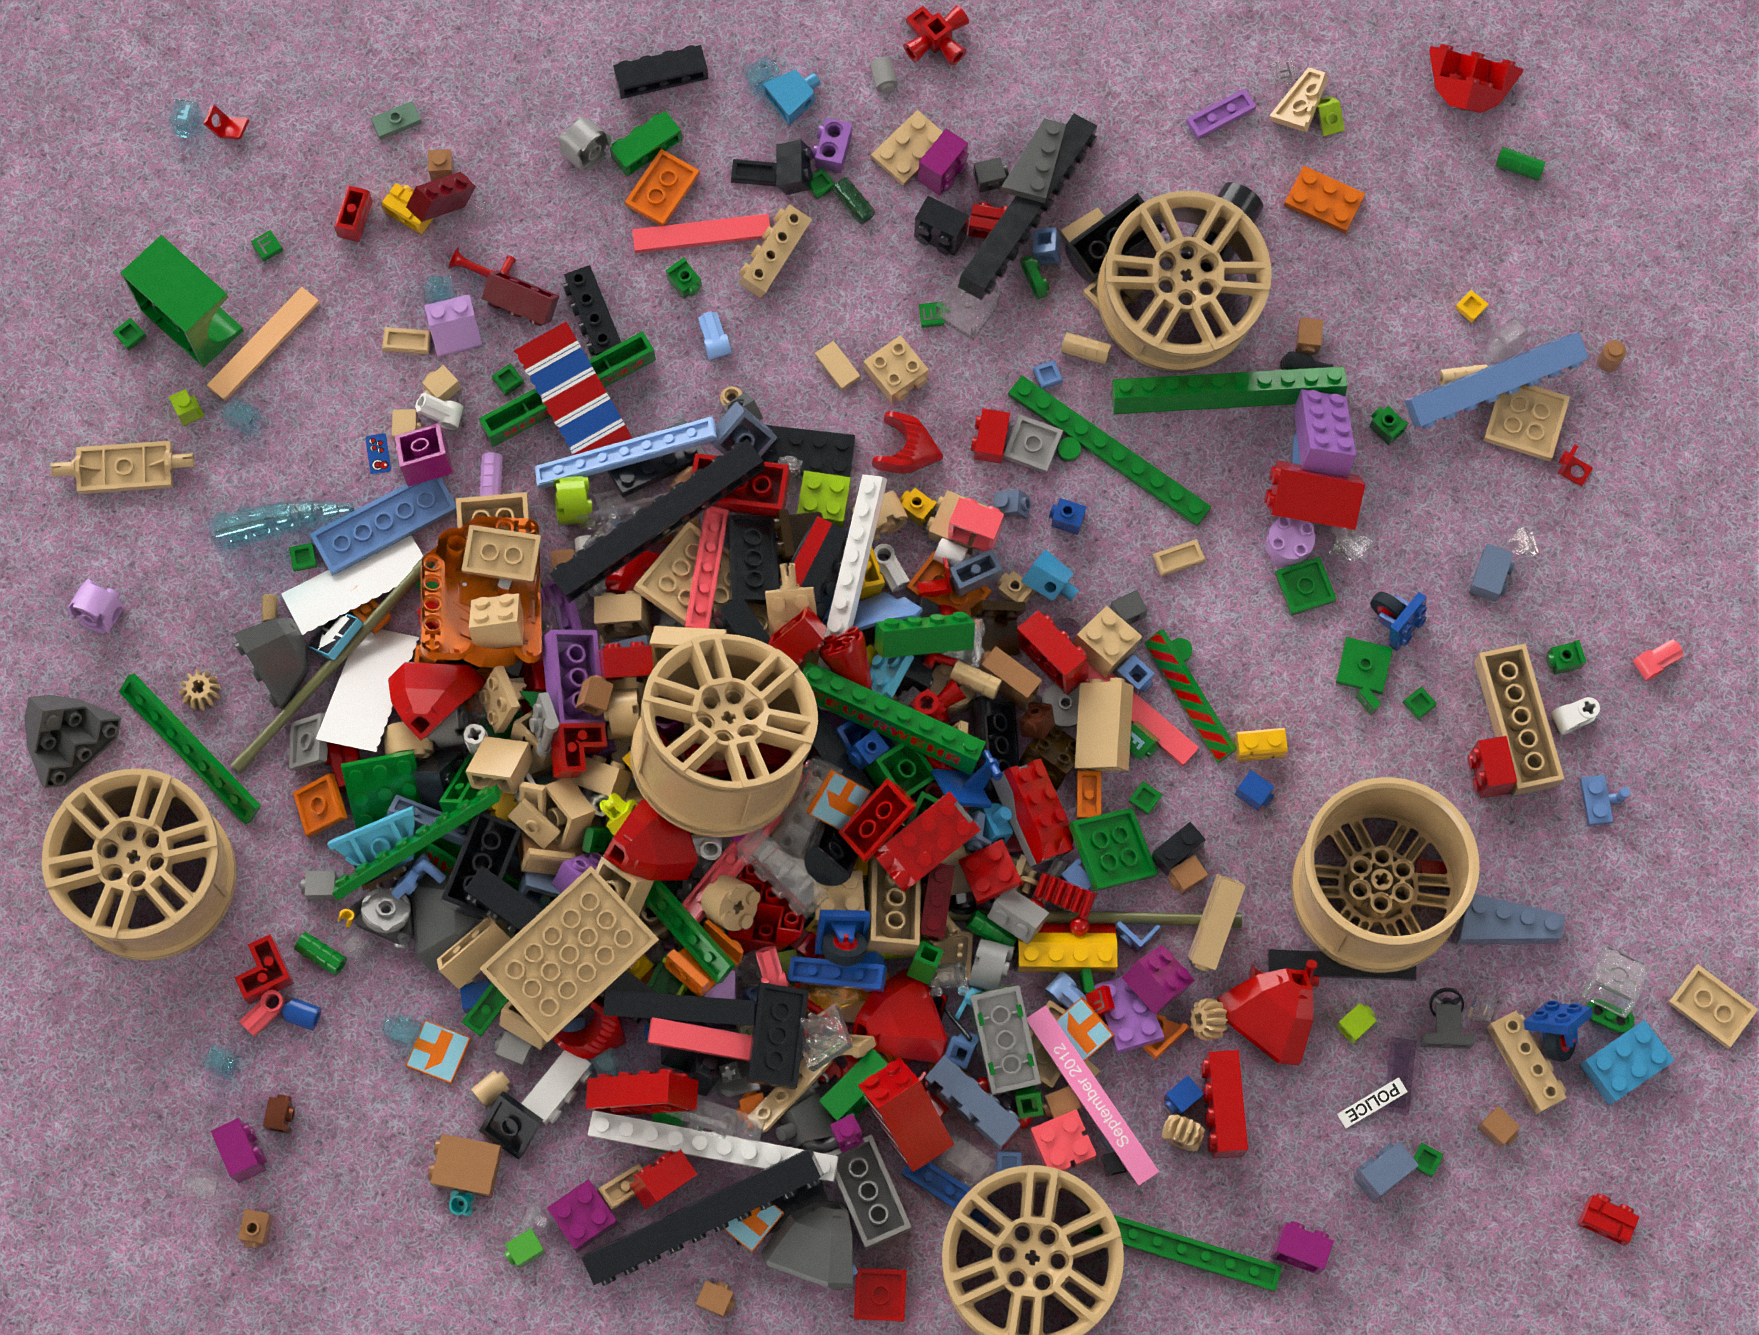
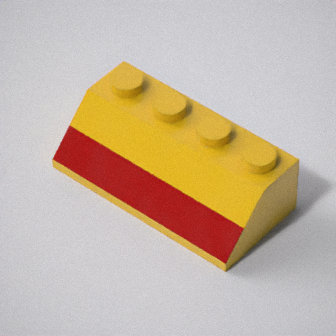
(1060, 950)

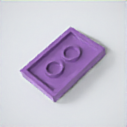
(1131, 1019)

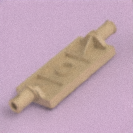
(123, 467)
(787, 603)

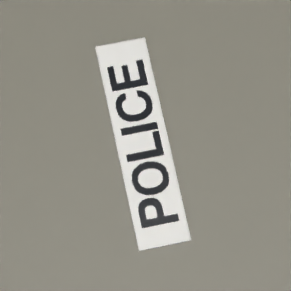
(1372, 1103)

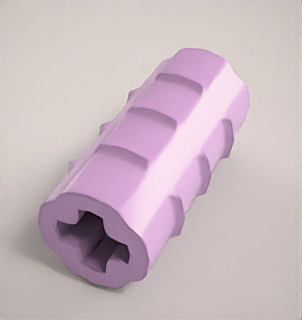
(491, 474)

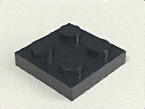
(511, 1125)

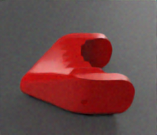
(919, 447)
(597, 1037)

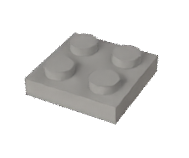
(1033, 444)
(304, 747)

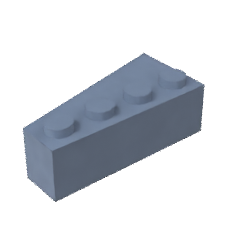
(1507, 923)
(971, 1102)

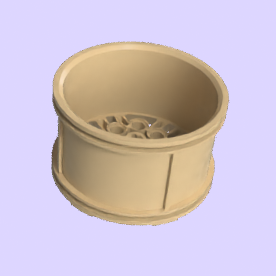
(1211, 214)
(710, 674)
(100, 802)
(1412, 807)
(1054, 1181)

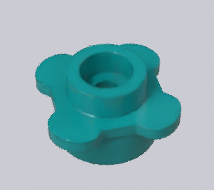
(454, 1203)

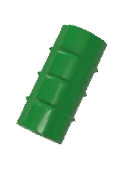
(1520, 163)
(989, 930)
(320, 953)

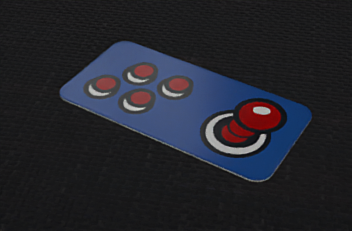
(378, 453)

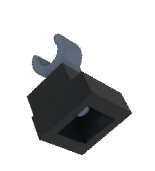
(1111, 1162)

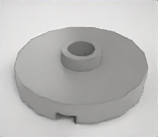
(1063, 716)
(381, 900)

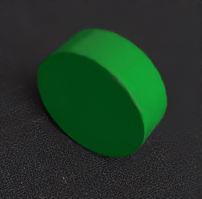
(1069, 449)
(1183, 647)

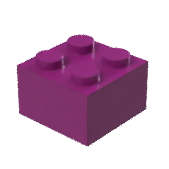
(943, 162)
(423, 454)
(1158, 979)
(238, 1150)
(582, 1215)
(1302, 1247)

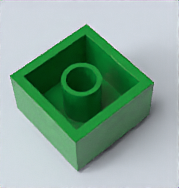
(902, 766)

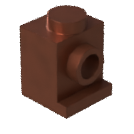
(1037, 720)
(279, 1114)

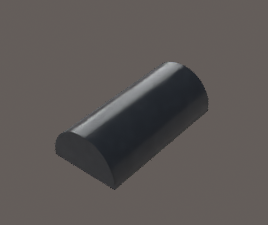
(1244, 199)
(1090, 247)
(996, 725)
(487, 844)
(829, 856)

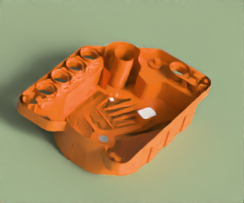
(453, 635)

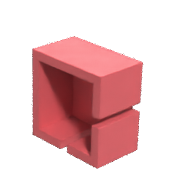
(974, 518)
(1063, 1141)

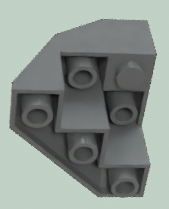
(277, 657)
(66, 736)
(435, 924)
(814, 1245)

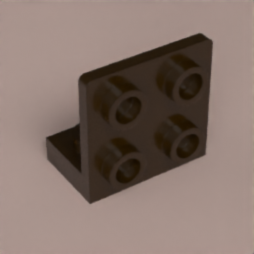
(999, 624)

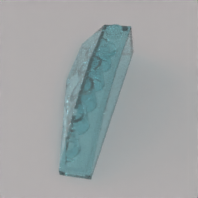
(272, 520)

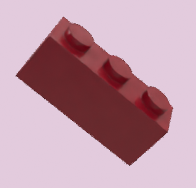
(440, 196)
(520, 298)
(936, 902)

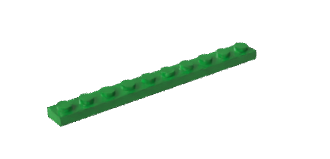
(1110, 451)

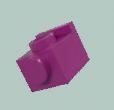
(846, 1133)

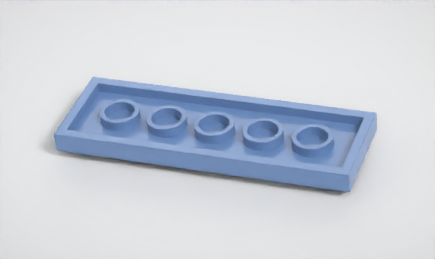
(382, 523)

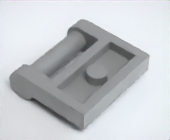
(543, 723)

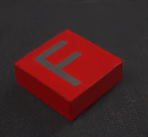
(1101, 1000)

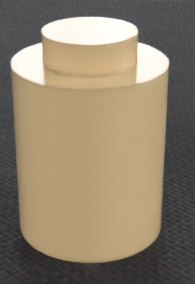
(490, 1087)

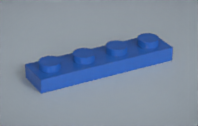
(826, 973)
(943, 1187)

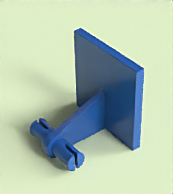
(969, 788)

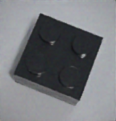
(940, 226)

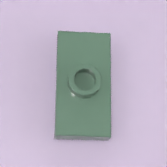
(396, 120)

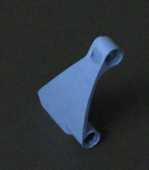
(882, 607)

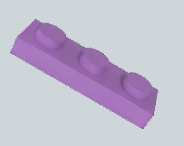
(1221, 114)

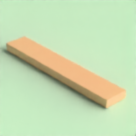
(263, 344)

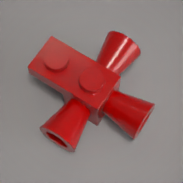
(936, 34)
(935, 706)

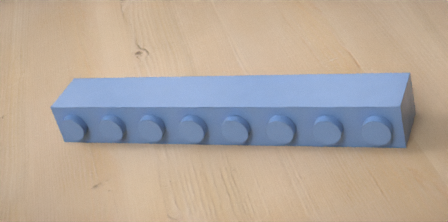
(1496, 379)

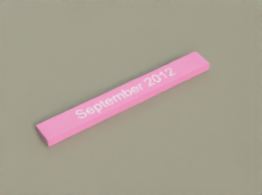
(1092, 1096)

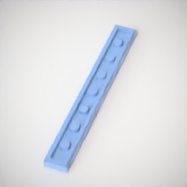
(628, 452)

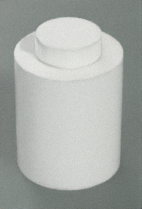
(952, 552)

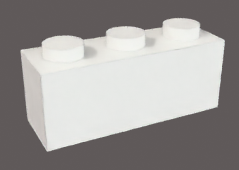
(558, 1086)

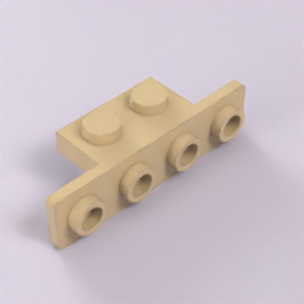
(783, 1098)

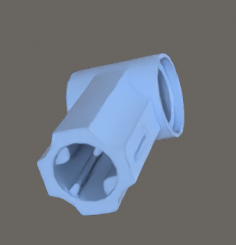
(715, 340)
(1064, 990)

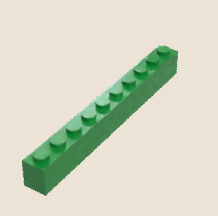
(1223, 389)

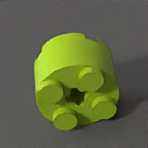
(571, 499)

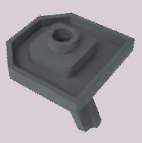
(733, 1078)

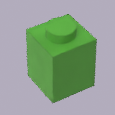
(524, 1249)

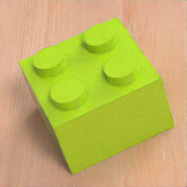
(826, 495)

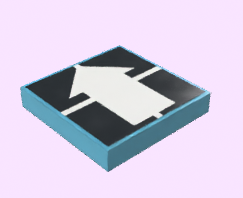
(335, 636)

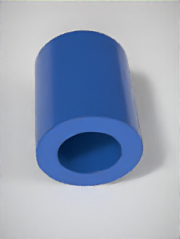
(301, 1013)

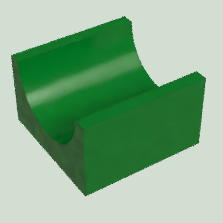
(181, 300)

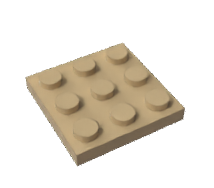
(1528, 421)

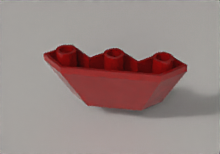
(1471, 80)
(431, 692)
(652, 847)
(773, 922)
(1273, 1013)
(903, 1020)

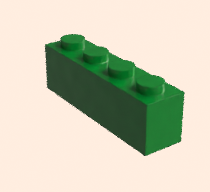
(924, 635)

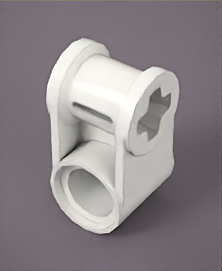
(1572, 715)

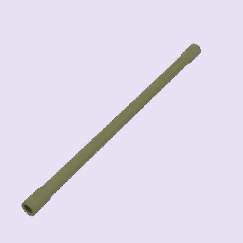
(244, 759)
(1111, 917)

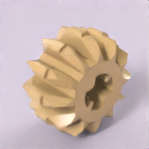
(208, 684)
(1208, 1019)
(1183, 1133)

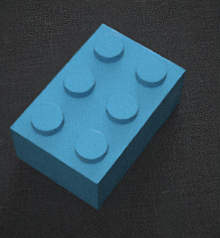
(1627, 1062)

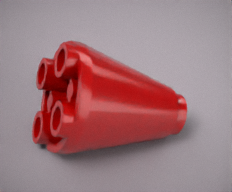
(848, 656)

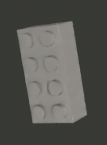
(870, 1194)

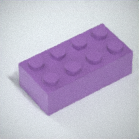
(1324, 433)
(568, 661)

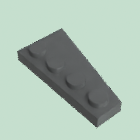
(1036, 165)

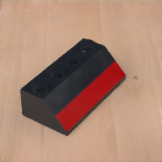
(820, 560)

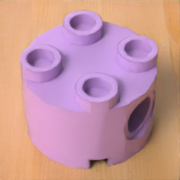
(1290, 541)
(96, 607)

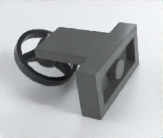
(1448, 1023)

